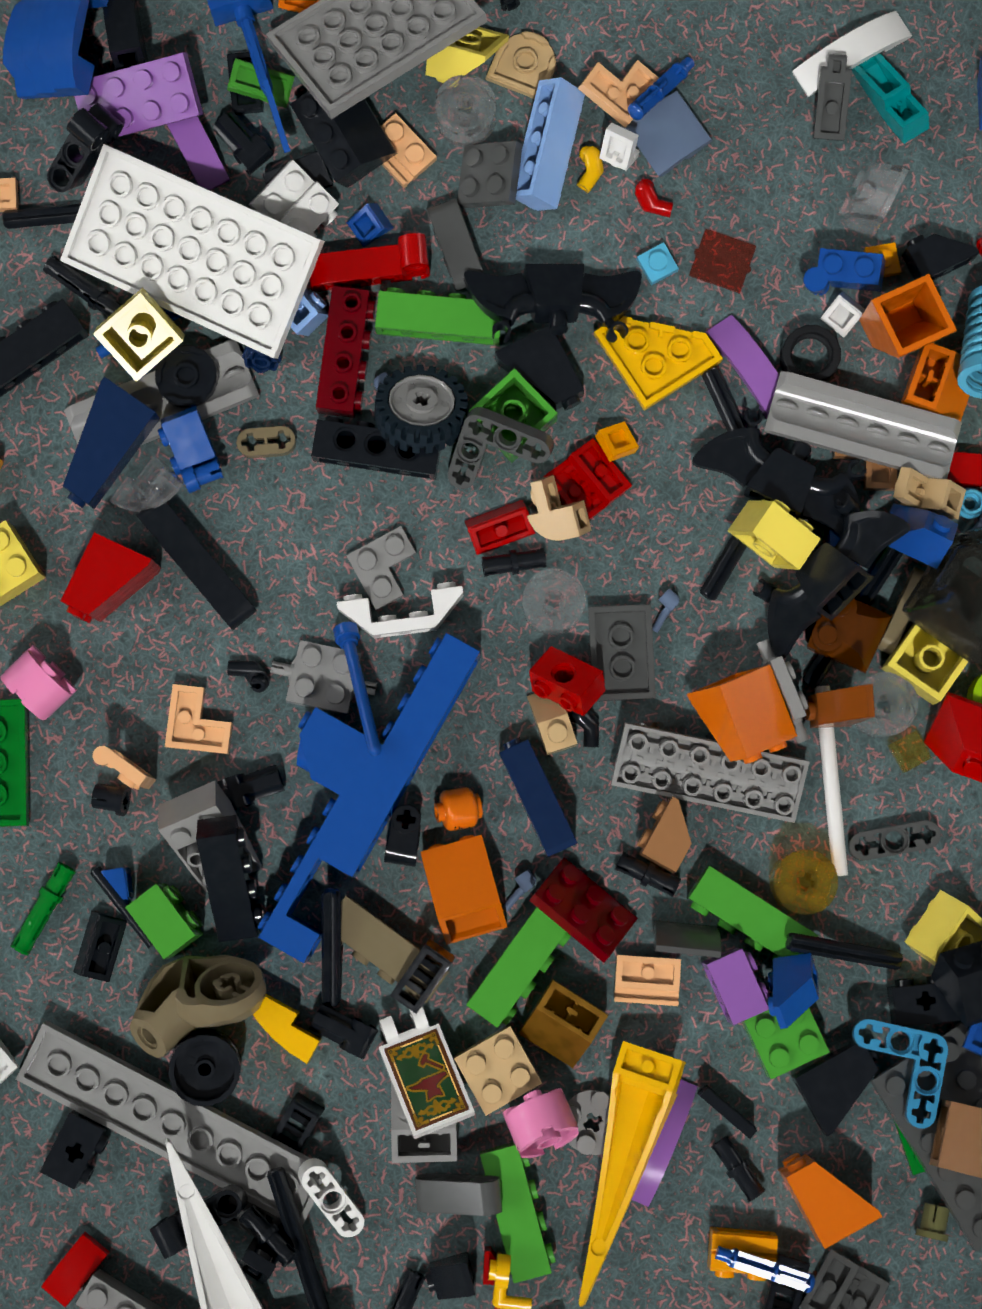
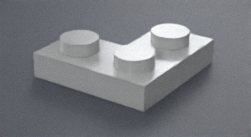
(373, 565)

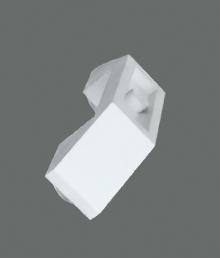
(359, 611)

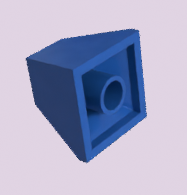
(928, 537)

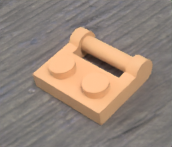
(130, 773)

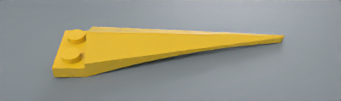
(638, 1108)

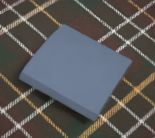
(669, 134)

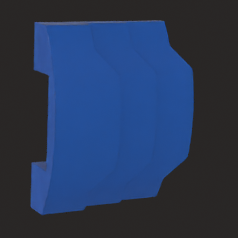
(44, 48)

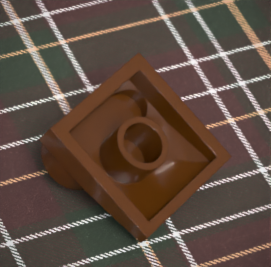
(851, 635)

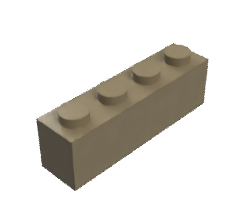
(380, 945)

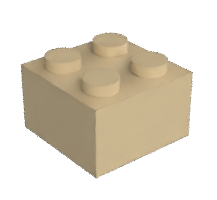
(498, 1069)

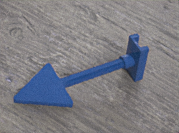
(243, 13)

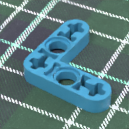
(914, 1051)

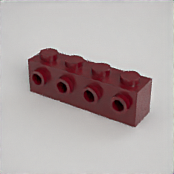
(344, 351)

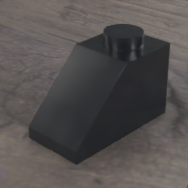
(936, 256)
(451, 1277)

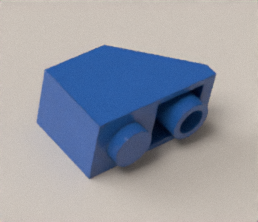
(793, 987)

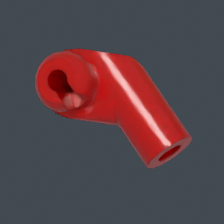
(649, 201)

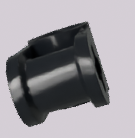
(403, 842)

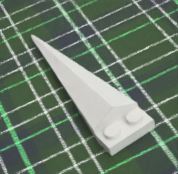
(215, 1269)

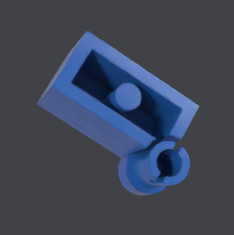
(846, 271)
(191, 448)

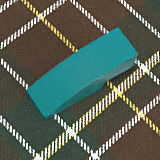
(892, 98)

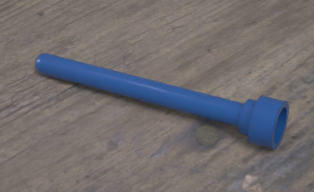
(347, 637)

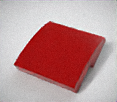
(590, 478)

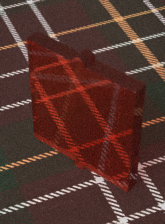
(722, 261)

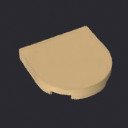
(523, 63)

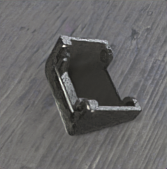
(950, 598)

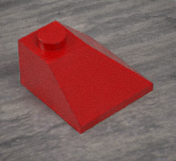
(957, 736)

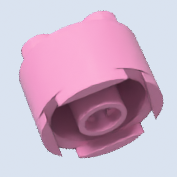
(38, 683)
(541, 1122)

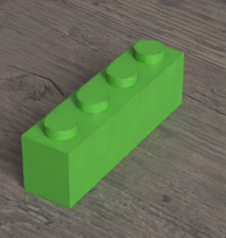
(433, 317)
(744, 912)
(517, 967)
(519, 1222)

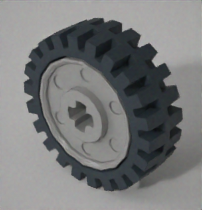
(420, 409)

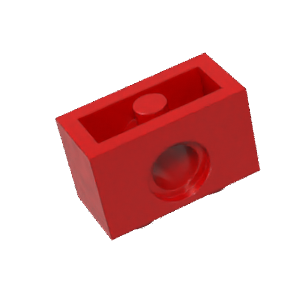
(567, 681)

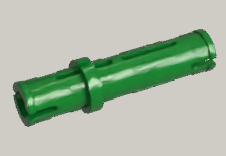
(39, 915)

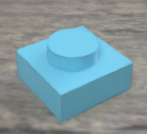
(657, 263)

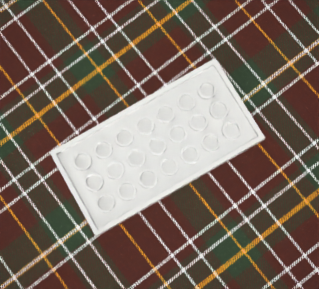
(192, 251)

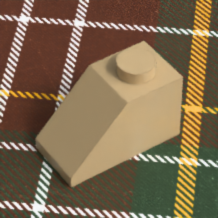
(552, 724)

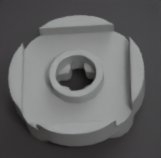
(582, 1104)

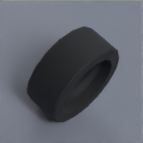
(812, 332)

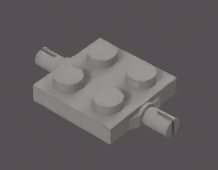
(320, 678)
(794, 700)

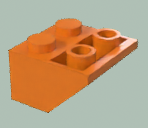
(935, 384)

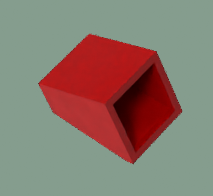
(106, 579)

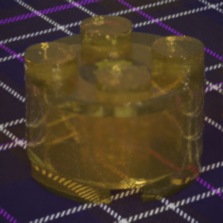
(819, 872)

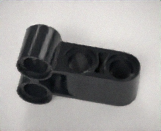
(90, 132)
(170, 1233)

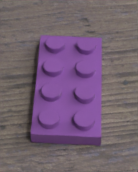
(146, 94)

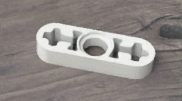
(333, 1210)

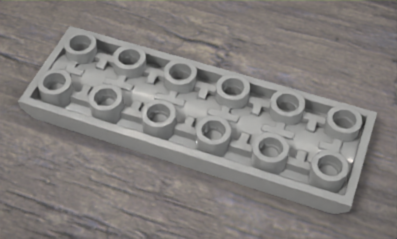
(233, 389)
(862, 425)
(701, 773)

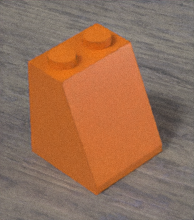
(907, 318)
(745, 714)
(463, 889)
(825, 1201)

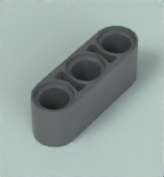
(454, 241)
(458, 1194)

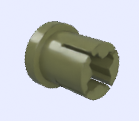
(931, 1229)

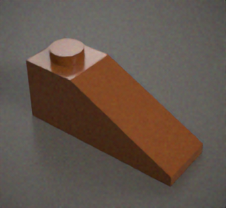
(841, 707)

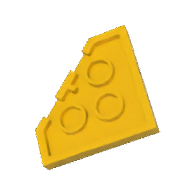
(658, 358)

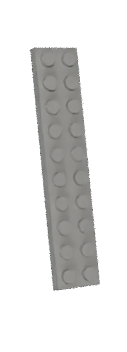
(150, 1111)

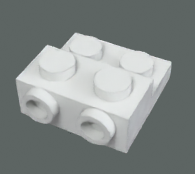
(296, 200)

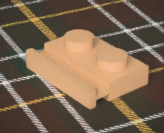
(412, 152)
(647, 980)

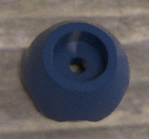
(258, 361)

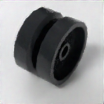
(198, 1086)

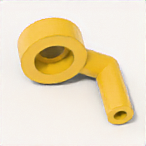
(499, 1272)

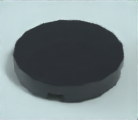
(186, 376)

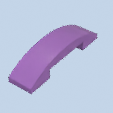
(199, 153)
(746, 359)
(665, 1144)

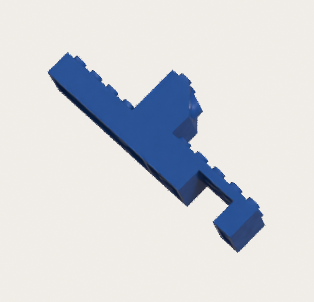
(365, 783)

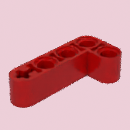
(373, 264)

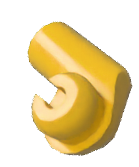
(594, 167)

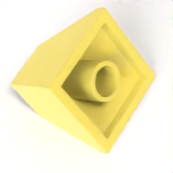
(465, 54)

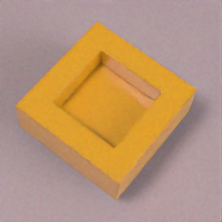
(890, 254)
(617, 441)

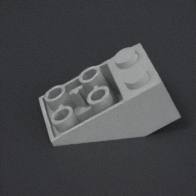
(179, 825)
(433, 1147)

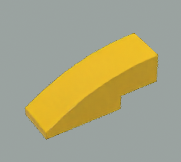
(279, 1022)

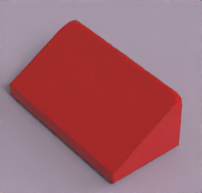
(499, 527)

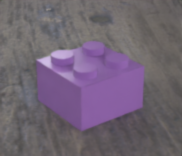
(736, 985)

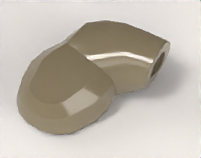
(195, 995)

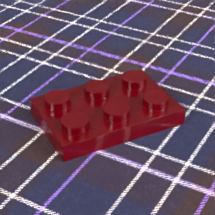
(583, 909)

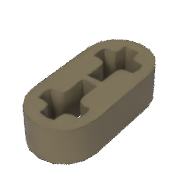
(266, 449)

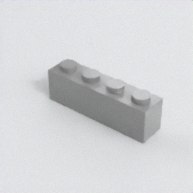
(109, 1293)

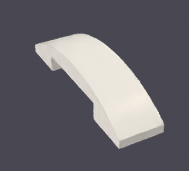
(858, 45)

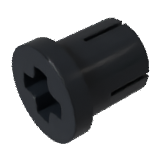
(111, 798)

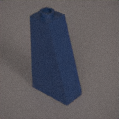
(107, 443)
(537, 797)

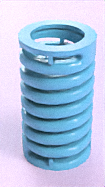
(970, 367)

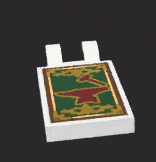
(424, 1075)

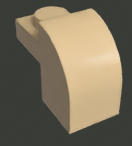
(930, 494)
(553, 519)

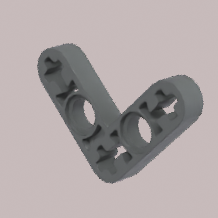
(483, 437)

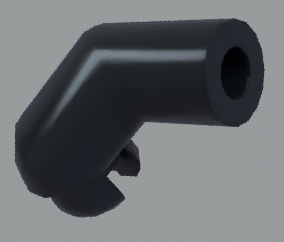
(251, 671)
(590, 724)

